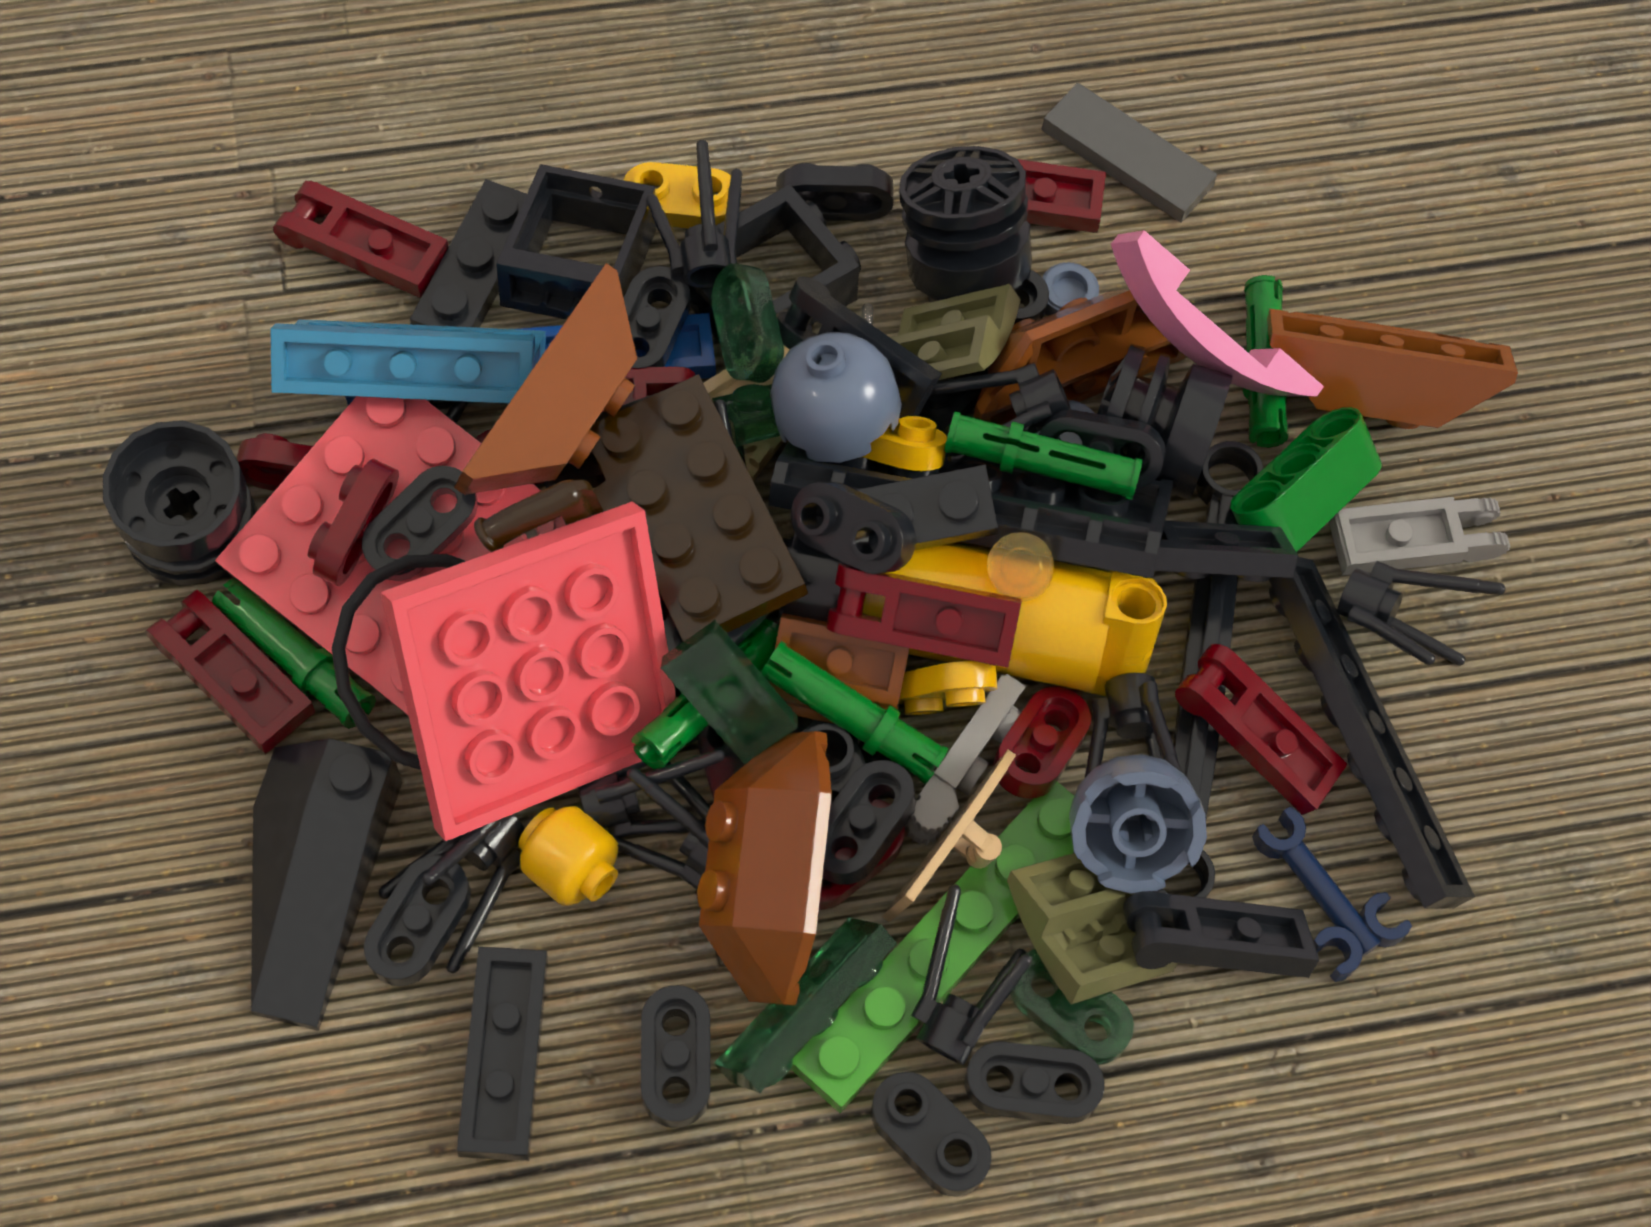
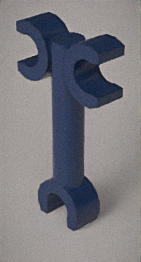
(1353, 932)

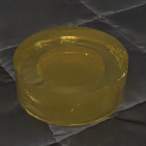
(1020, 566)

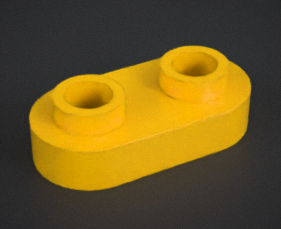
(680, 191)
(911, 445)
(954, 682)

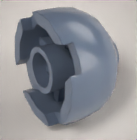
(834, 396)
(1136, 823)

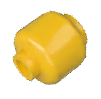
(568, 855)

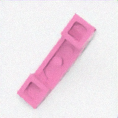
(1153, 281)

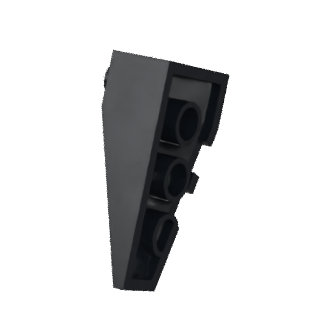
(312, 861)

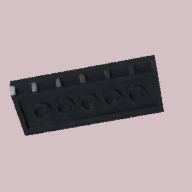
(1072, 519)

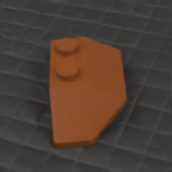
(1082, 346)
(1392, 370)
(561, 396)
(768, 866)

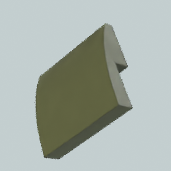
(960, 331)
(1078, 928)

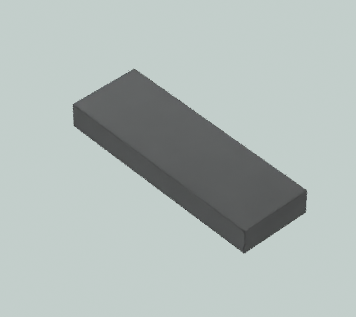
(1129, 152)

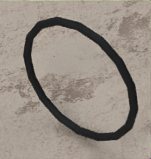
(341, 638)

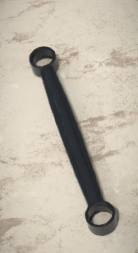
(1208, 624)

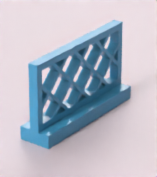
(402, 360)

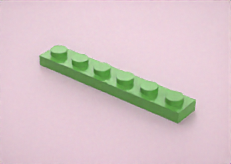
(878, 1015)

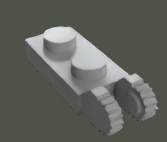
(1416, 534)
(963, 762)

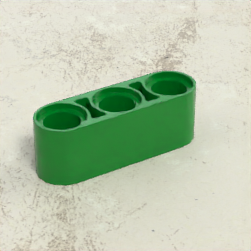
(1311, 477)

